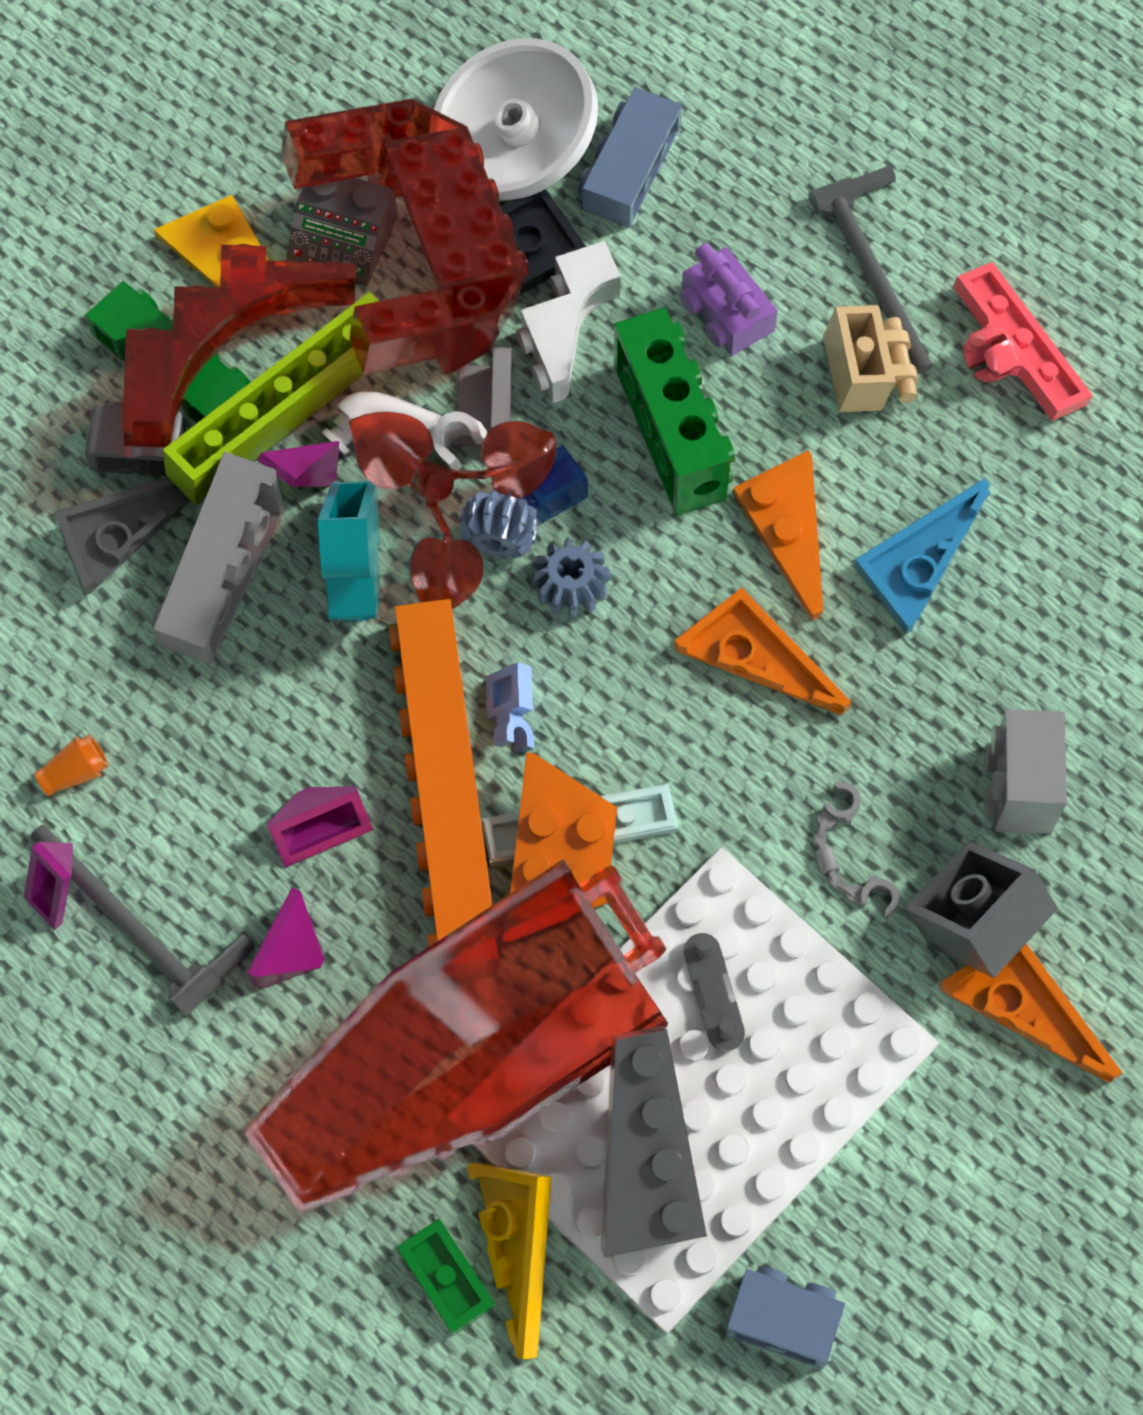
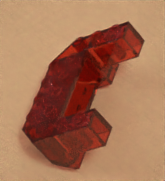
(455, 217)

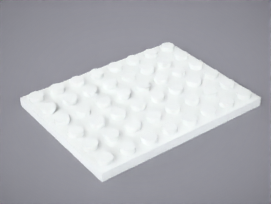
(757, 1118)

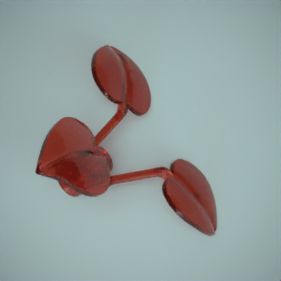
(392, 454)

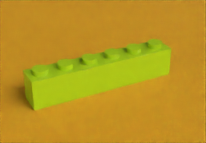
(267, 406)

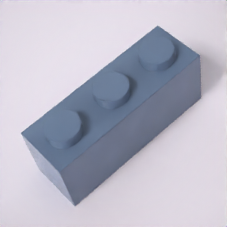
(630, 156)

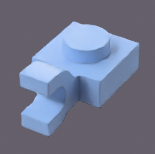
(506, 702)

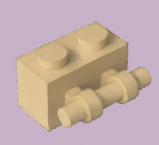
(861, 362)

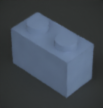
(785, 1316)

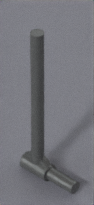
(838, 200)
(188, 985)

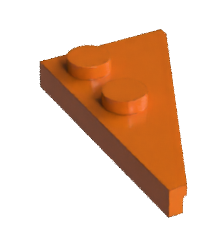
(784, 516)
(751, 645)
(1035, 1007)

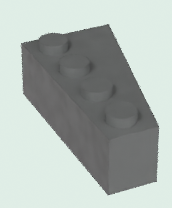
(649, 1163)

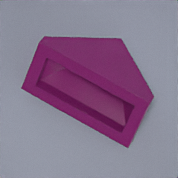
(304, 465)
(318, 821)
(49, 880)
(289, 946)

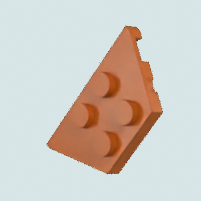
(559, 823)

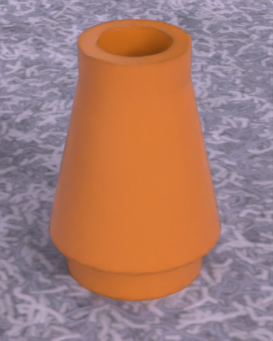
(74, 764)

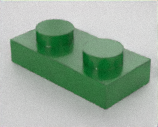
(446, 1277)

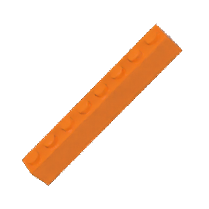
(440, 765)

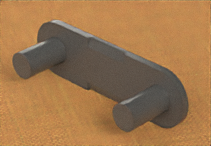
(714, 992)

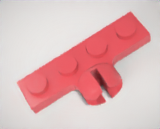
(1016, 344)

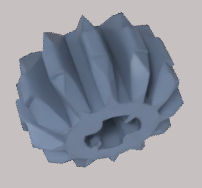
(499, 524)
(566, 590)

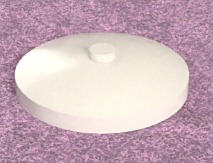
(527, 111)

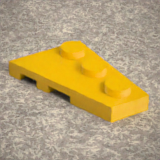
(200, 235)

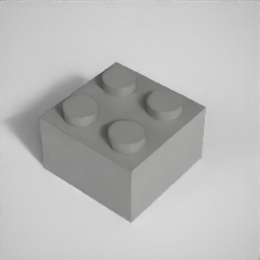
(1027, 771)

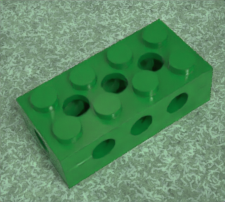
(672, 411)

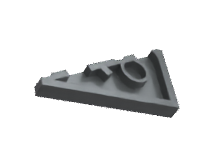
(113, 527)

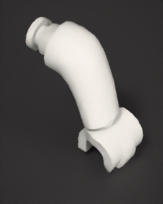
(441, 428)

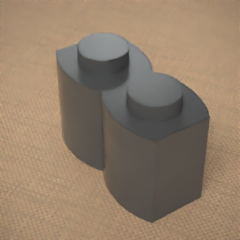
(106, 447)

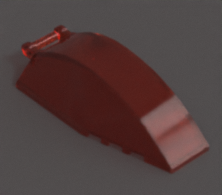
(463, 1040)

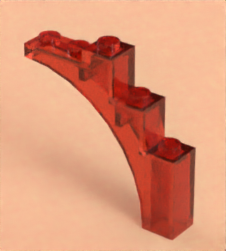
(205, 319)

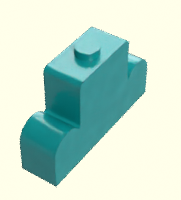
(350, 550)

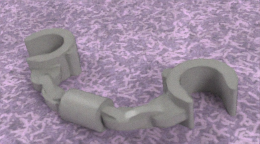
(827, 861)

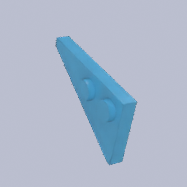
(913, 561)

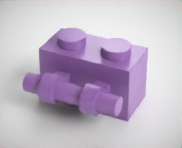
(726, 300)

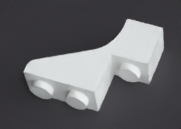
(552, 327)

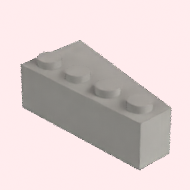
(220, 558)

